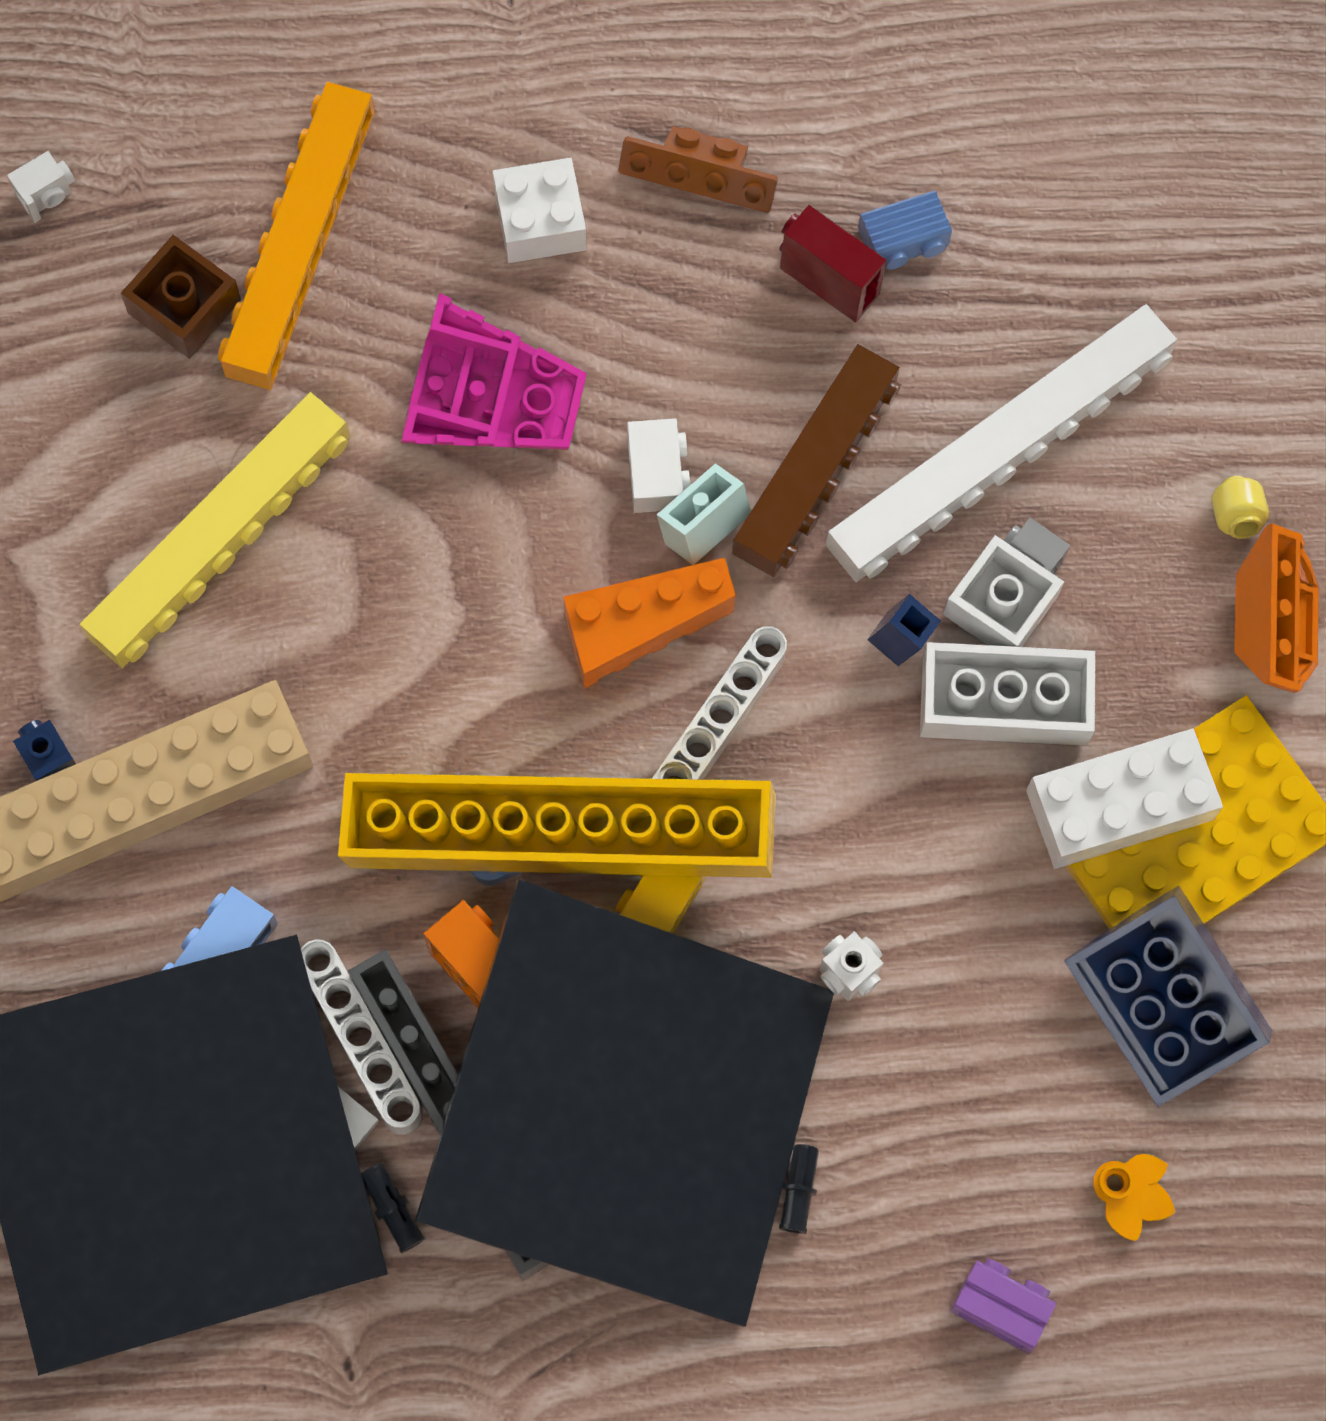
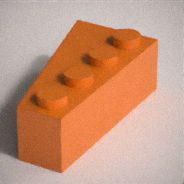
(644, 615)

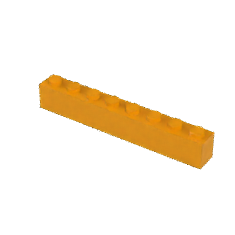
(297, 236)

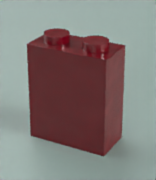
(831, 262)

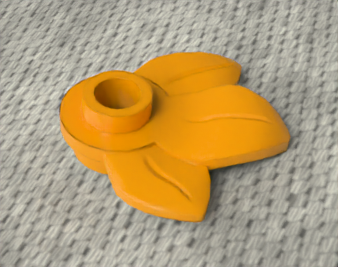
(1139, 1195)

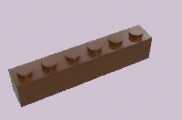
(816, 460)

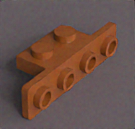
(699, 166)

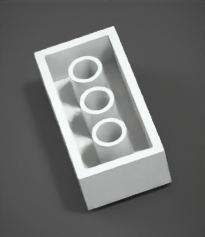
(1008, 694)
(1124, 798)

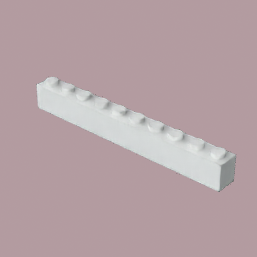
(1000, 444)

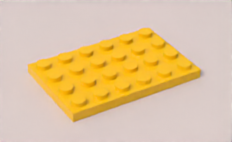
(1263, 830)

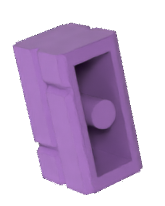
(1004, 1305)

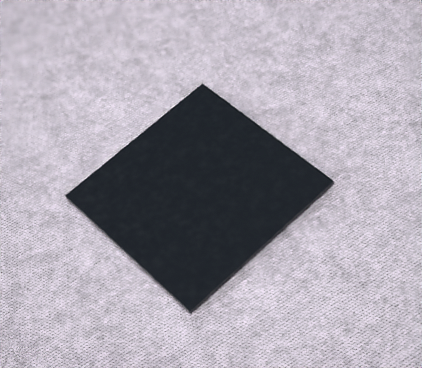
(626, 1105)
(175, 1156)

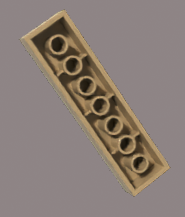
(147, 787)

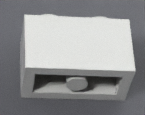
(656, 463)

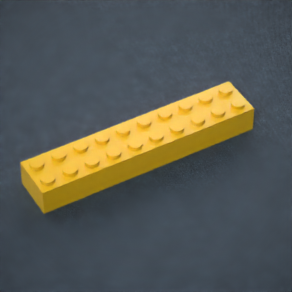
(558, 825)

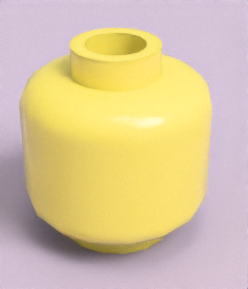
(1240, 507)

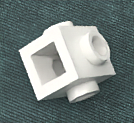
(845, 979)

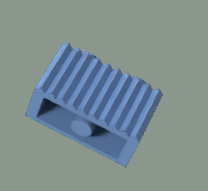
(906, 229)

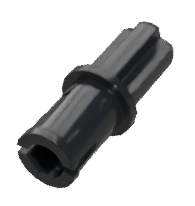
(799, 1189)

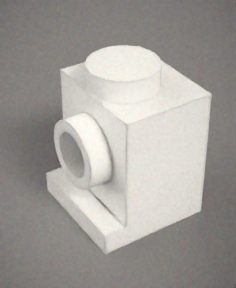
(41, 184)

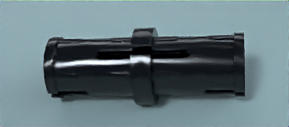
(392, 1207)

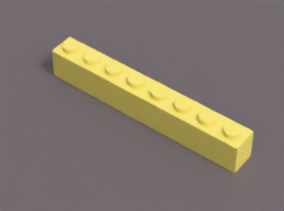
(216, 531)

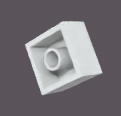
(539, 210)
(1003, 596)

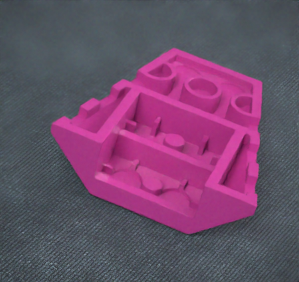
(489, 387)

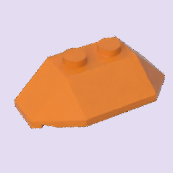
(1277, 610)

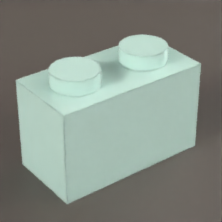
(704, 514)

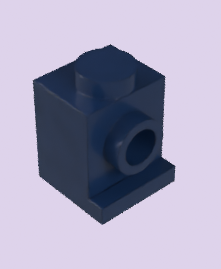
(54, 759)

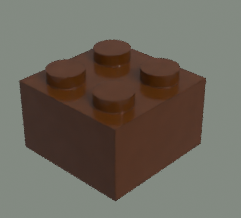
(181, 296)

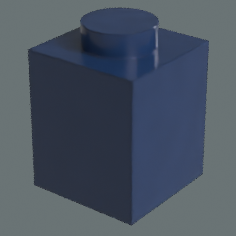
(904, 630)

